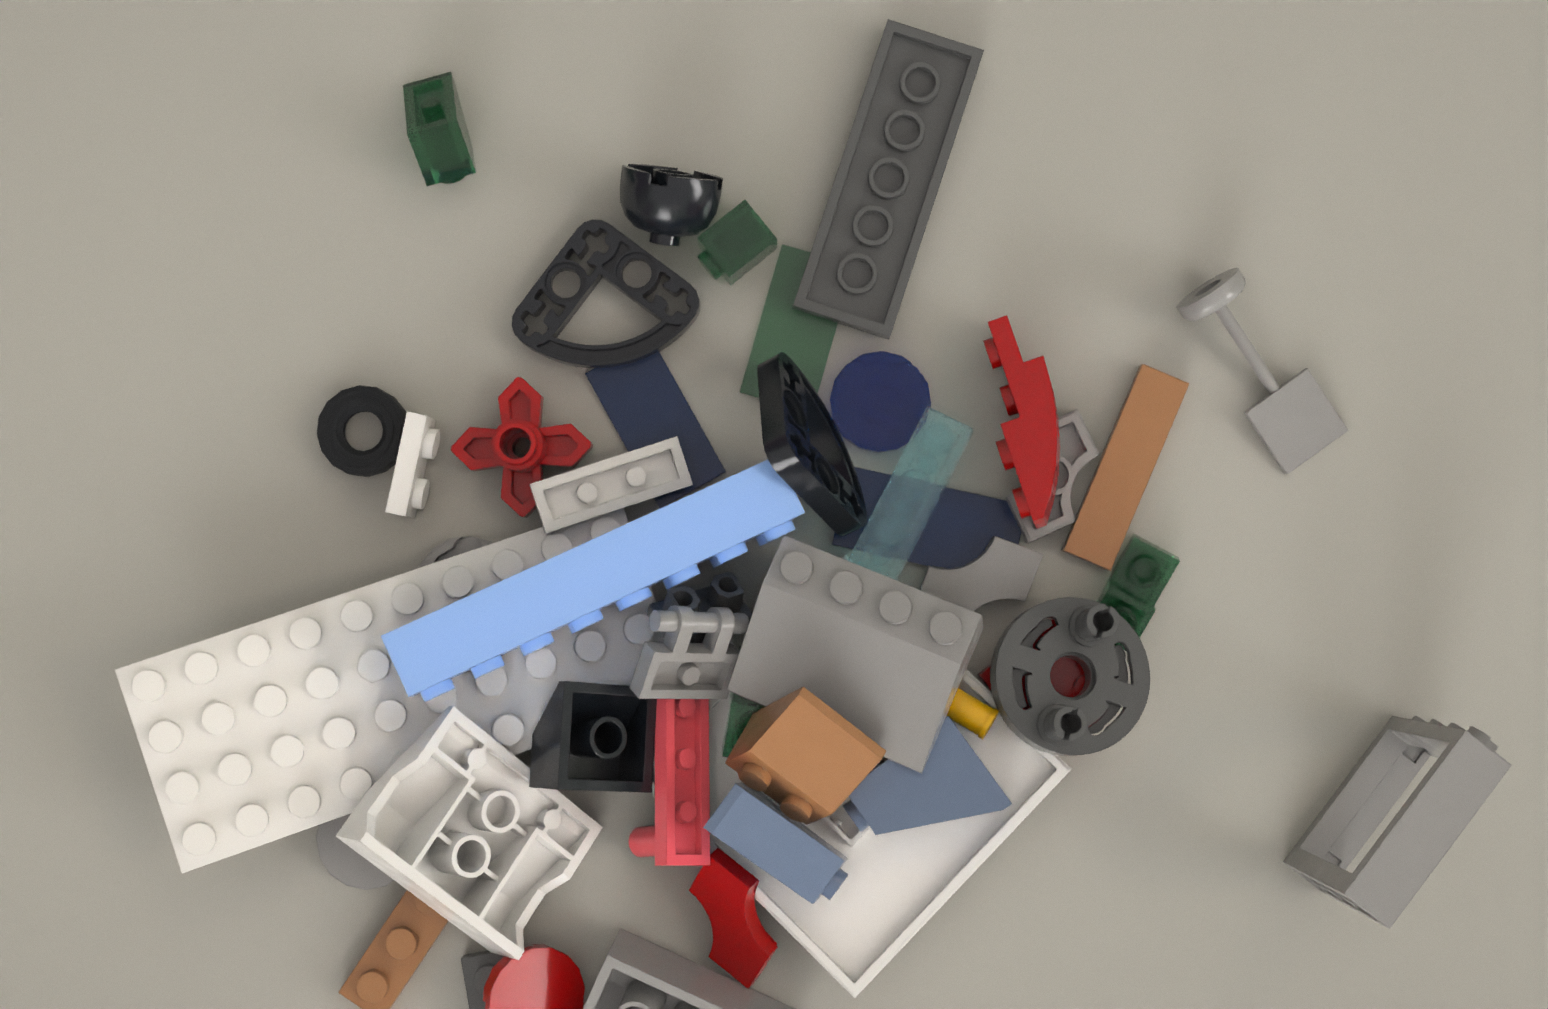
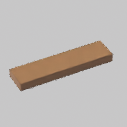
(1125, 467)

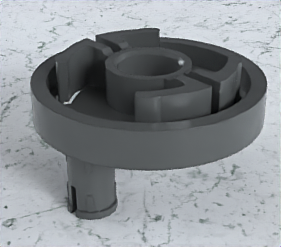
(1087, 635)

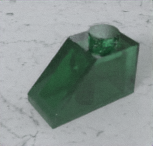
(438, 130)

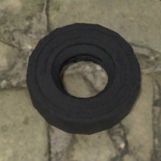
(332, 427)

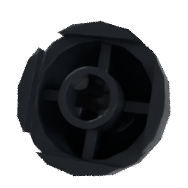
(669, 201)

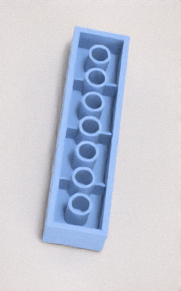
(591, 577)

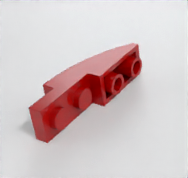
(1034, 437)

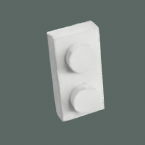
(417, 445)

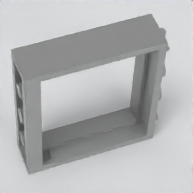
(1420, 830)

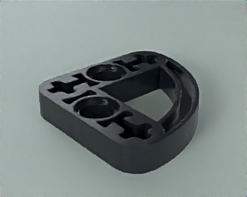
(611, 268)
(807, 446)

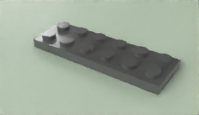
(888, 179)

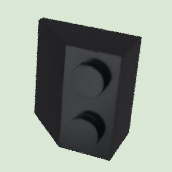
(594, 740)

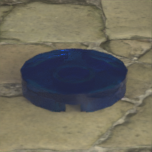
(879, 401)

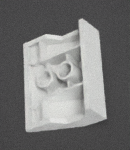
(470, 832)

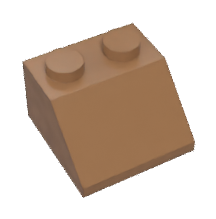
(803, 756)

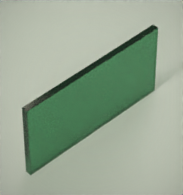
(788, 330)

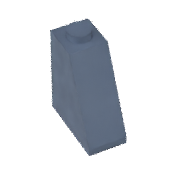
(948, 789)
(778, 844)

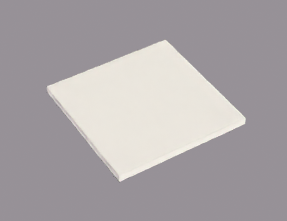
(898, 875)

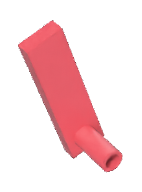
(680, 787)

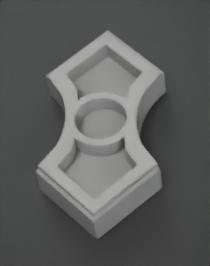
(1075, 451)
(998, 573)

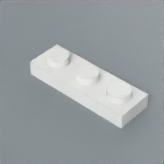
(610, 484)

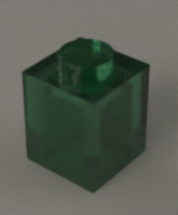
(735, 244)

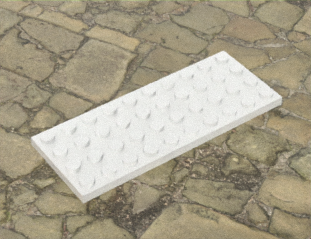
(308, 709)

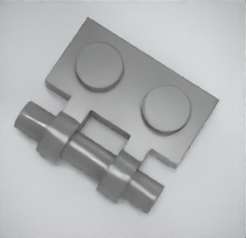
(684, 668)

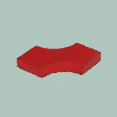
(729, 900)

